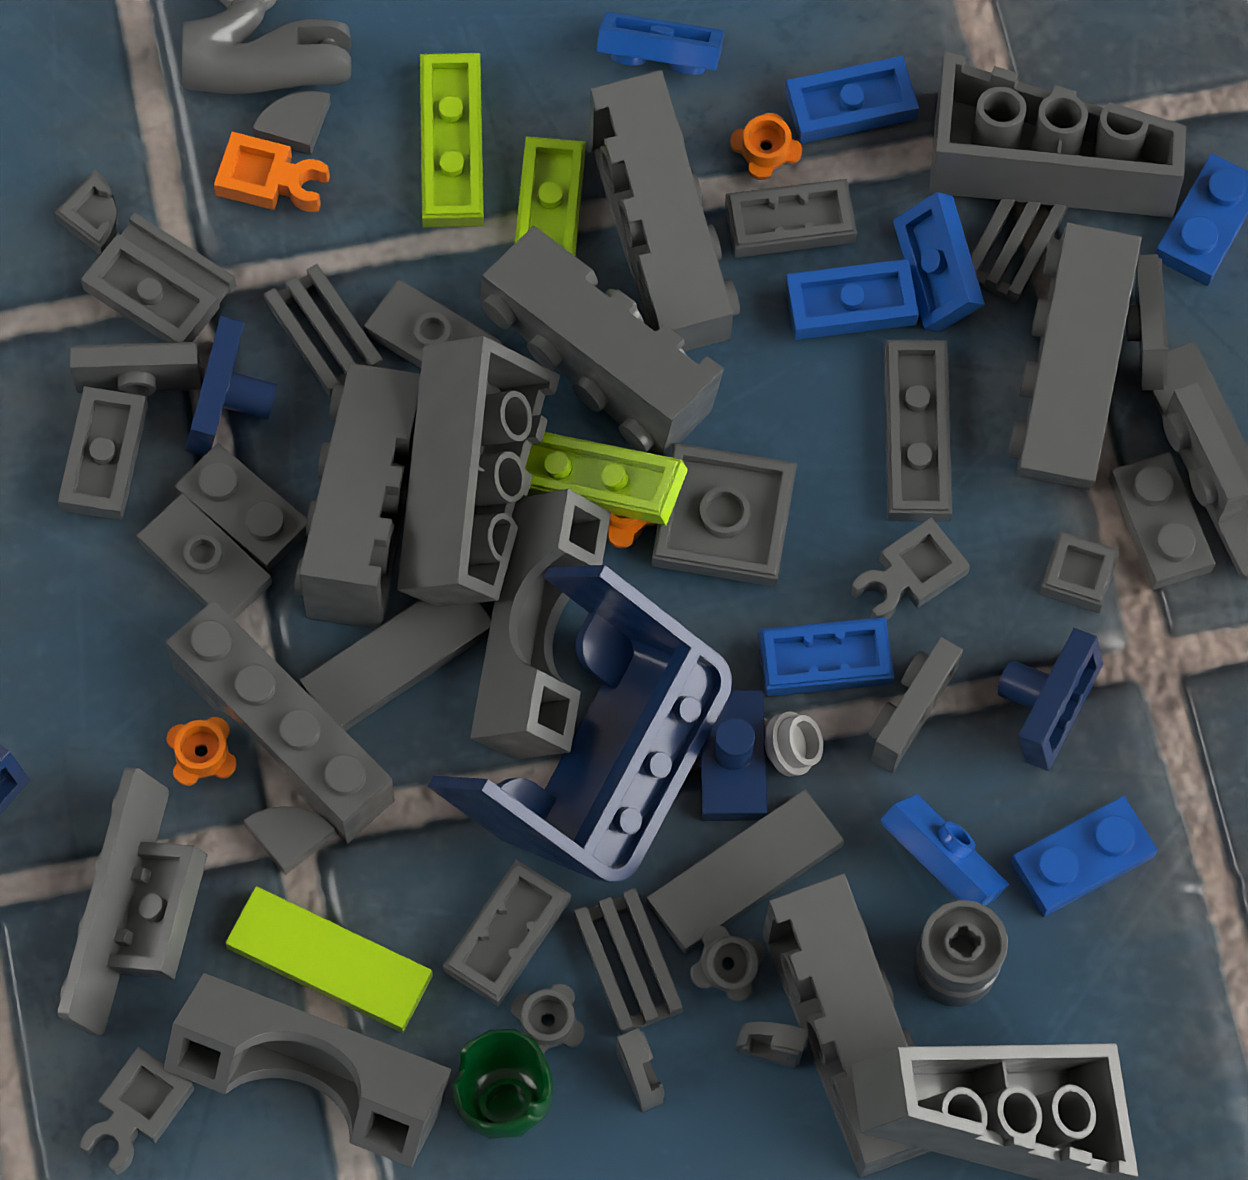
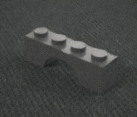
(521, 698)
(304, 740)
(241, 1036)

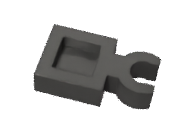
(915, 566)
(140, 1101)

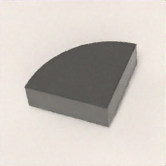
(294, 120)
(90, 213)
(289, 834)
(772, 1042)
(635, 1059)

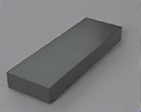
(917, 430)
(394, 659)
(745, 871)

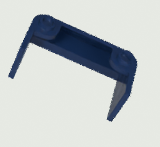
(631, 747)

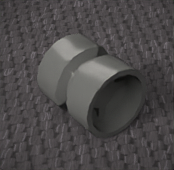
(960, 953)

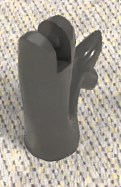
(288, 57)

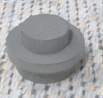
(793, 743)

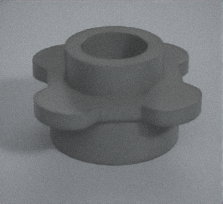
(745, 958)
(554, 1002)

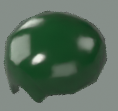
(502, 1084)

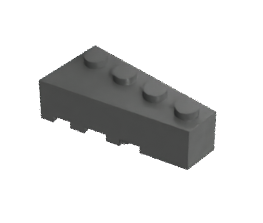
(1049, 146)
(660, 210)
(600, 343)
(1076, 355)
(468, 468)
(360, 498)
(840, 998)
(1004, 1107)

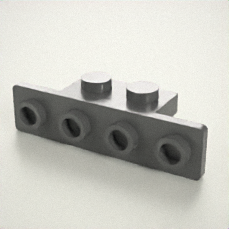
(1209, 445)
(135, 905)

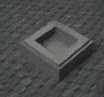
(1079, 572)

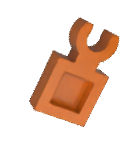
(261, 170)

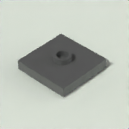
(727, 516)

